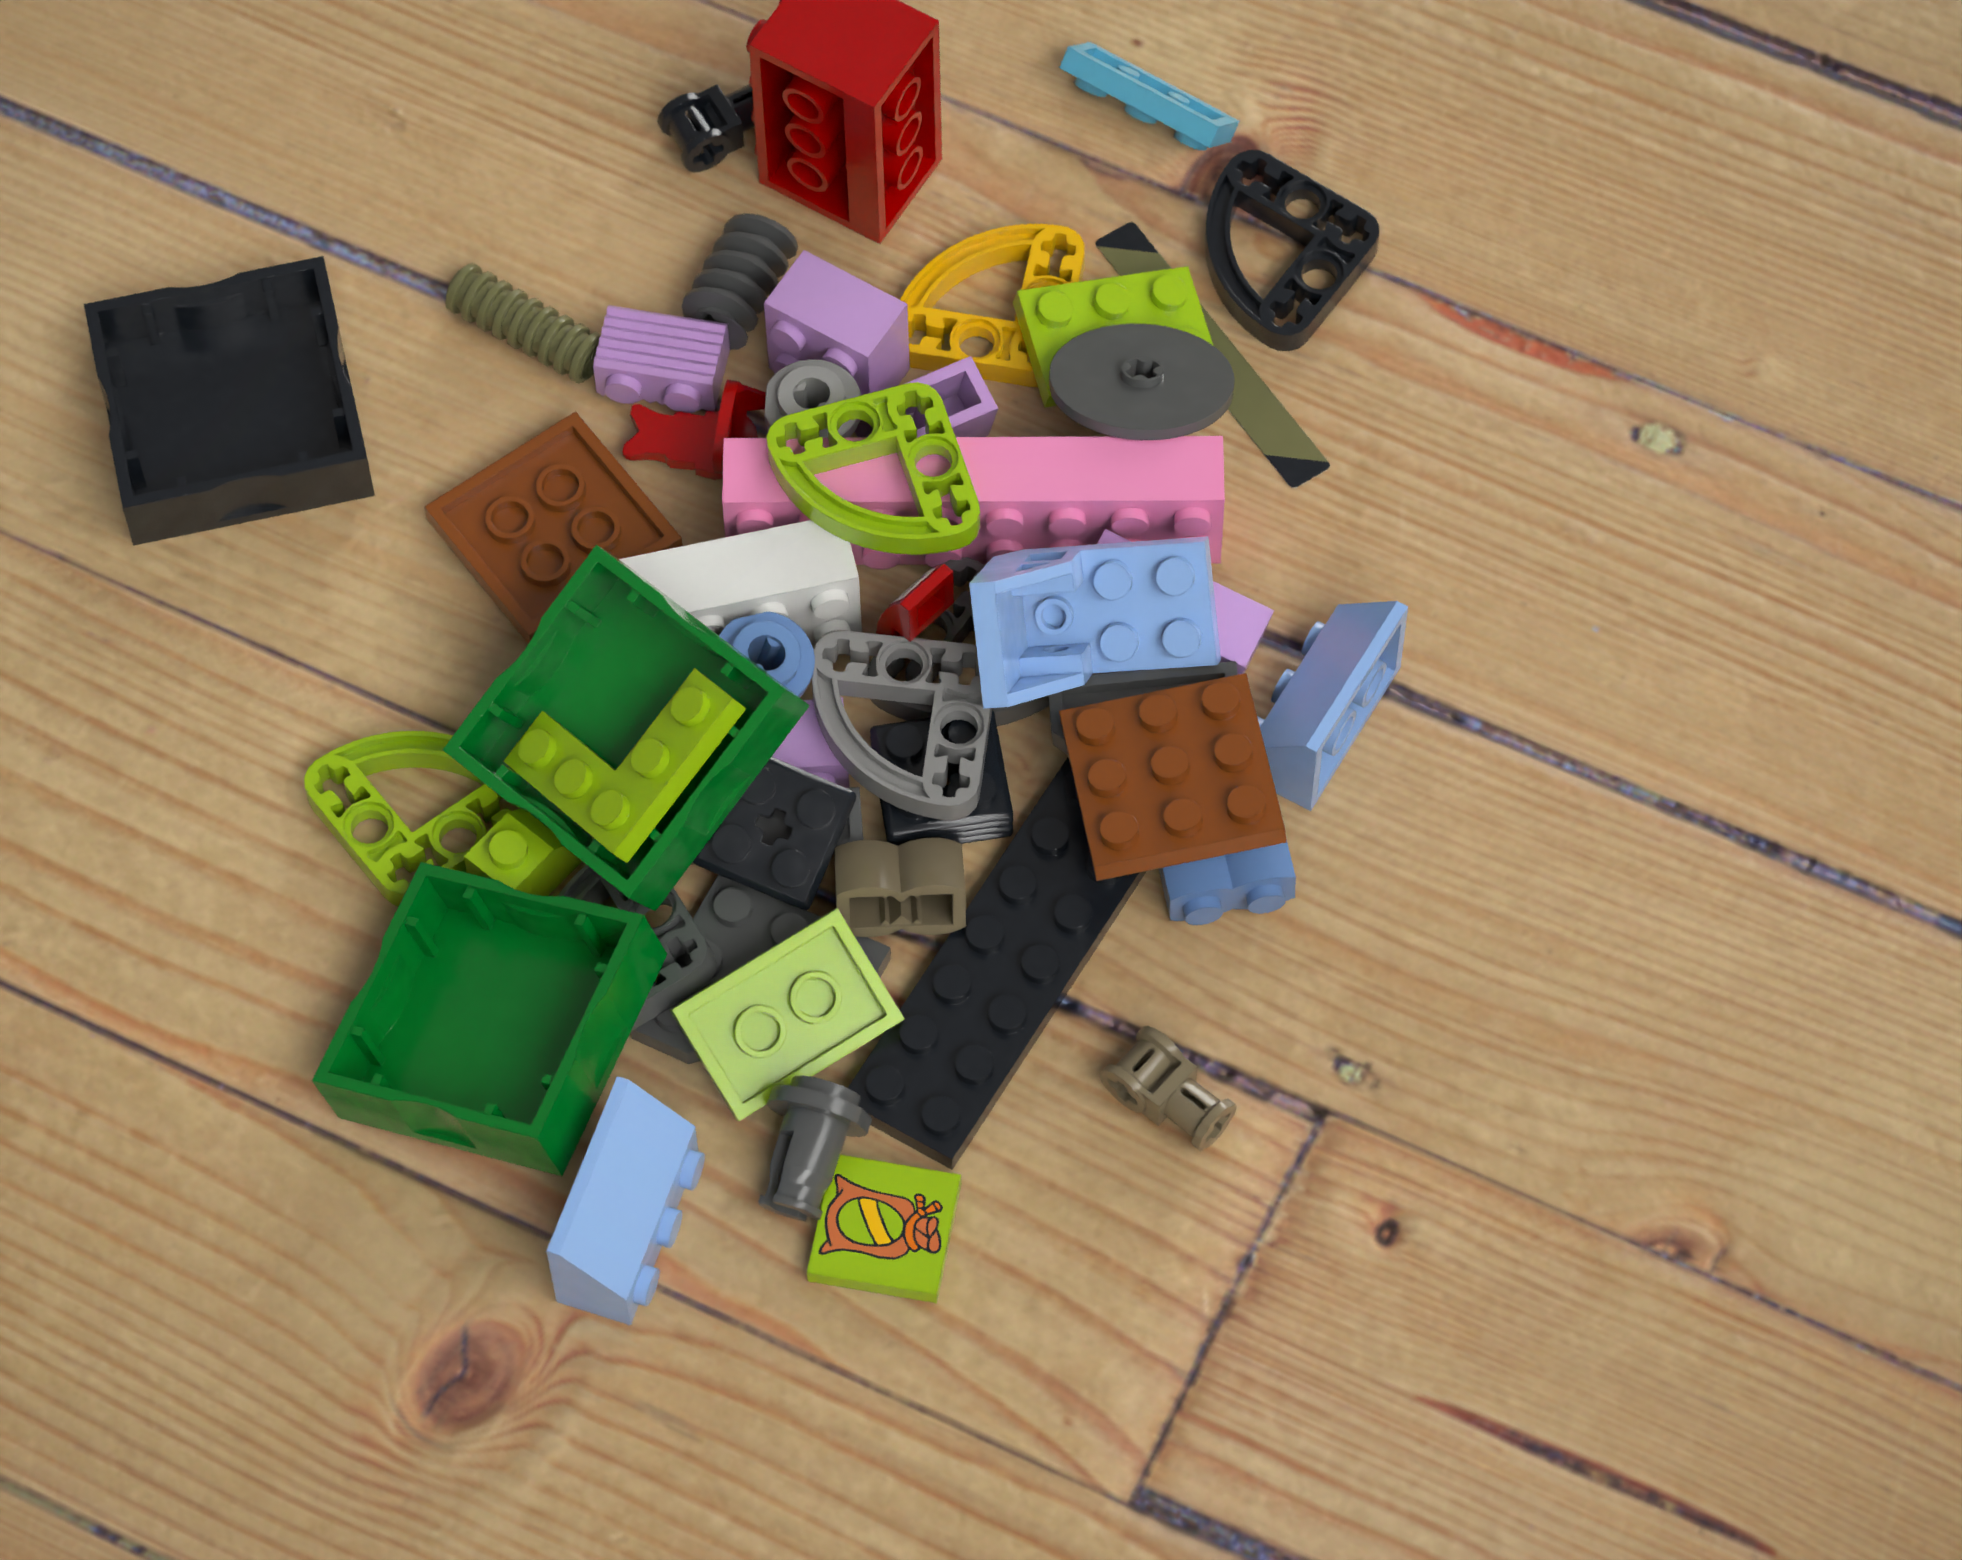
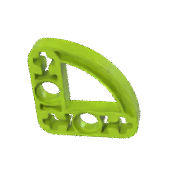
(891, 434)
(399, 846)

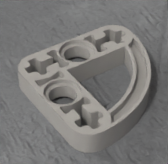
(949, 702)

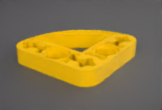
(974, 254)

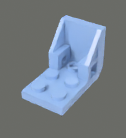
(1089, 609)

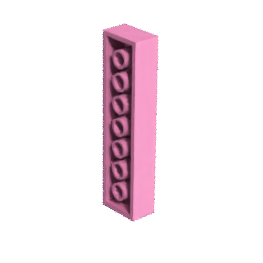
(1026, 488)

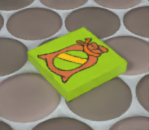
(885, 1229)

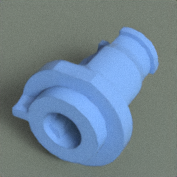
(775, 646)

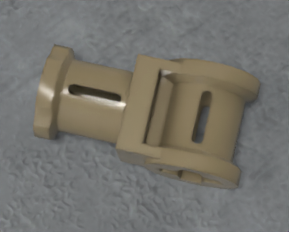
(1163, 1084)

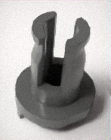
(809, 1143)

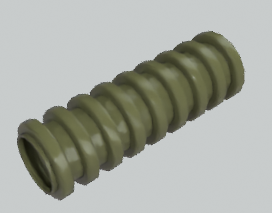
(523, 322)

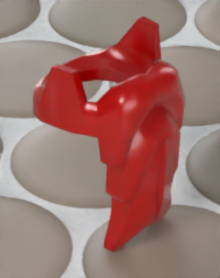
(693, 439)

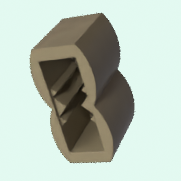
(901, 886)

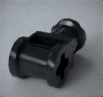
(711, 124)

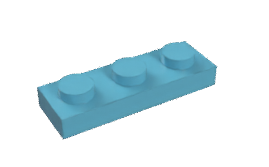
(1148, 96)

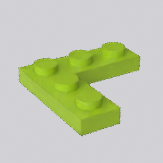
(627, 802)

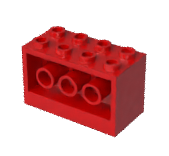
(847, 107)

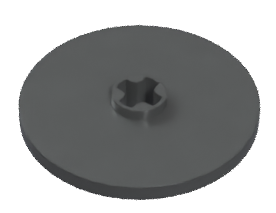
(1141, 381)

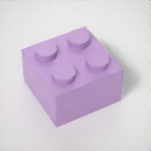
(840, 320)

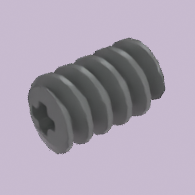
(740, 274)

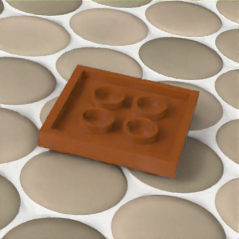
(539, 516)
(1172, 777)

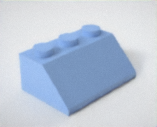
(1331, 695)
(623, 1205)

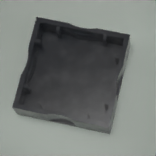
(228, 401)

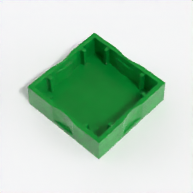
(605, 670)
(491, 1018)

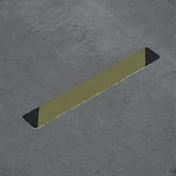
(1252, 402)

